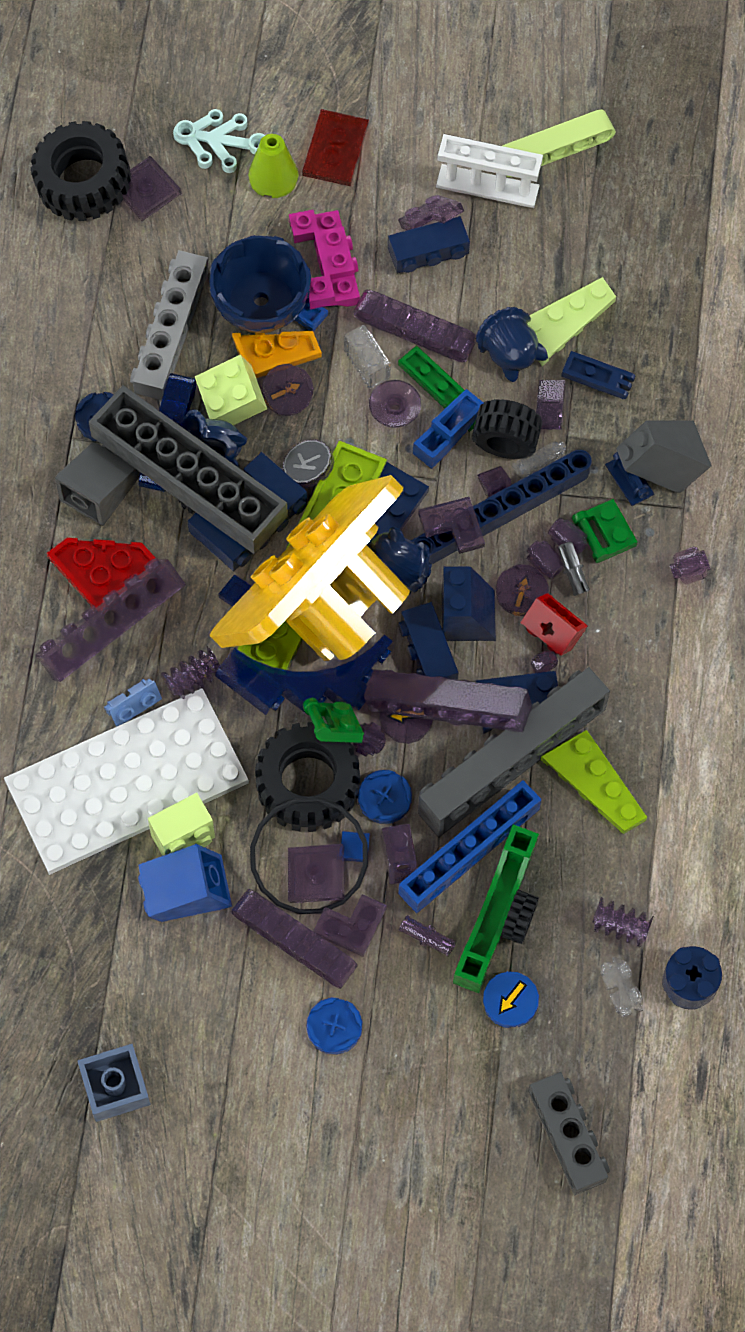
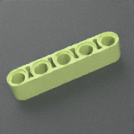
(567, 137)

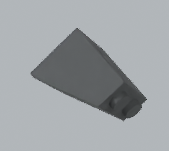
(665, 453)
(96, 482)

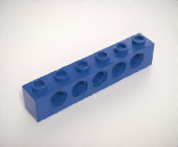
(469, 846)

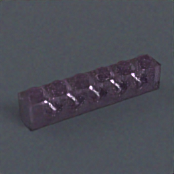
(167, 584)

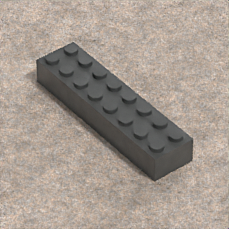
(188, 469)
(512, 752)

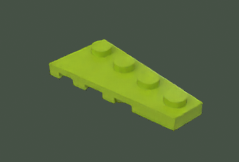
(592, 775)

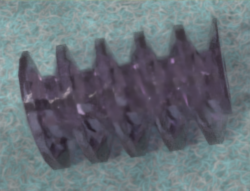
(192, 673)
(621, 922)

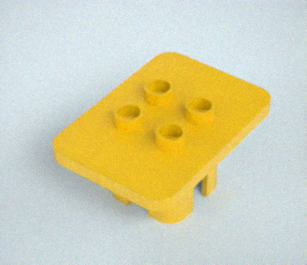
(322, 578)

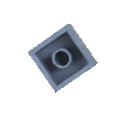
(113, 1082)

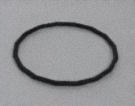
(288, 804)

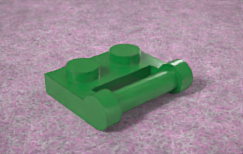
(612, 528)
(340, 718)

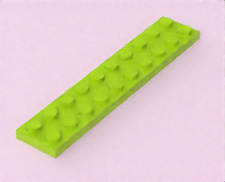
(350, 468)

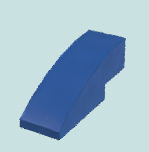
(447, 429)

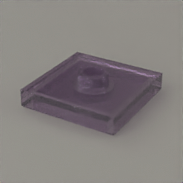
(149, 189)
(316, 873)

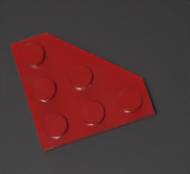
(98, 565)

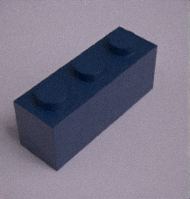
(428, 245)
(427, 642)

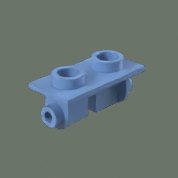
(141, 697)

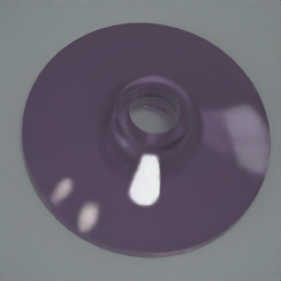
(395, 393)

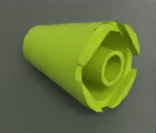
(273, 168)

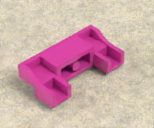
(333, 250)

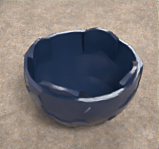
(255, 270)

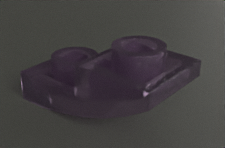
(550, 403)

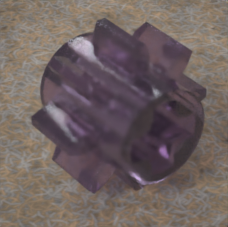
(372, 741)

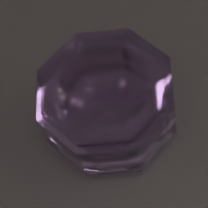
(544, 661)

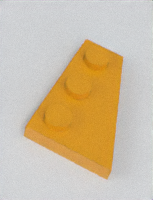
(271, 350)

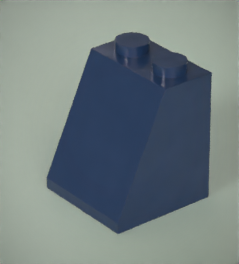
(467, 605)

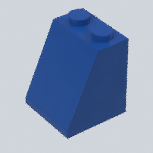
(184, 884)

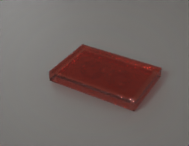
(335, 147)

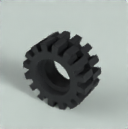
(519, 916)

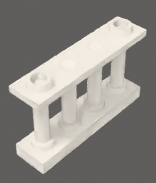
(492, 159)

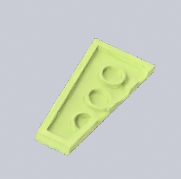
(569, 315)

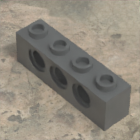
(579, 1176)

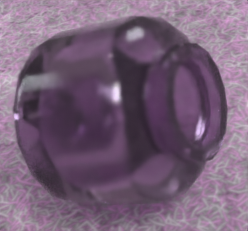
(690, 565)

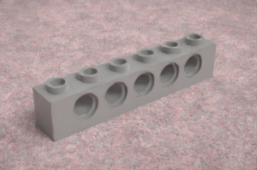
(188, 267)

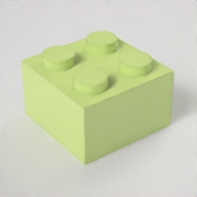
(231, 391)
(182, 825)

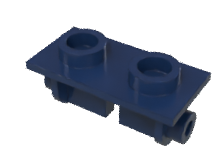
(632, 486)

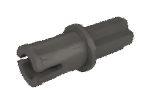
(573, 568)

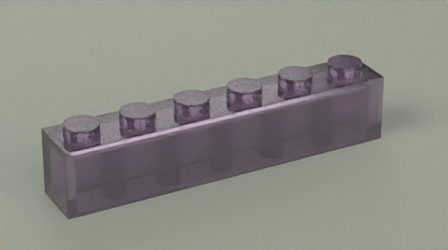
(448, 700)

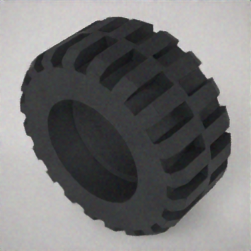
(72, 145)
(299, 744)

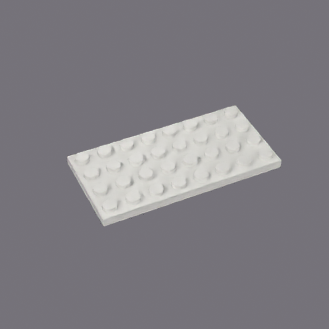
(123, 777)

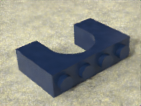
(275, 480)

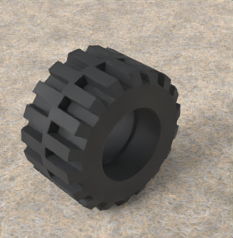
(507, 429)

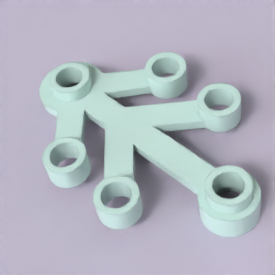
(216, 138)

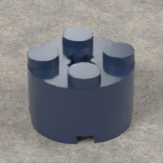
(677, 981)

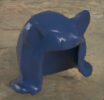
(510, 341)
(216, 434)
(404, 558)

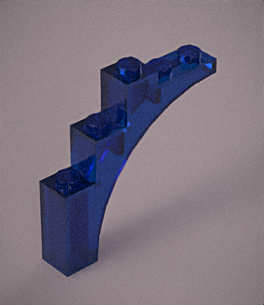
(267, 686)

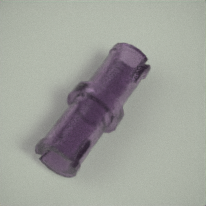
(427, 935)

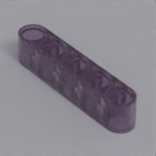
(415, 325)
(294, 938)

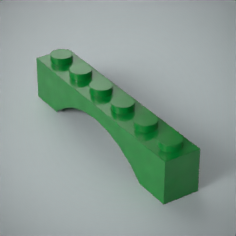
(491, 919)

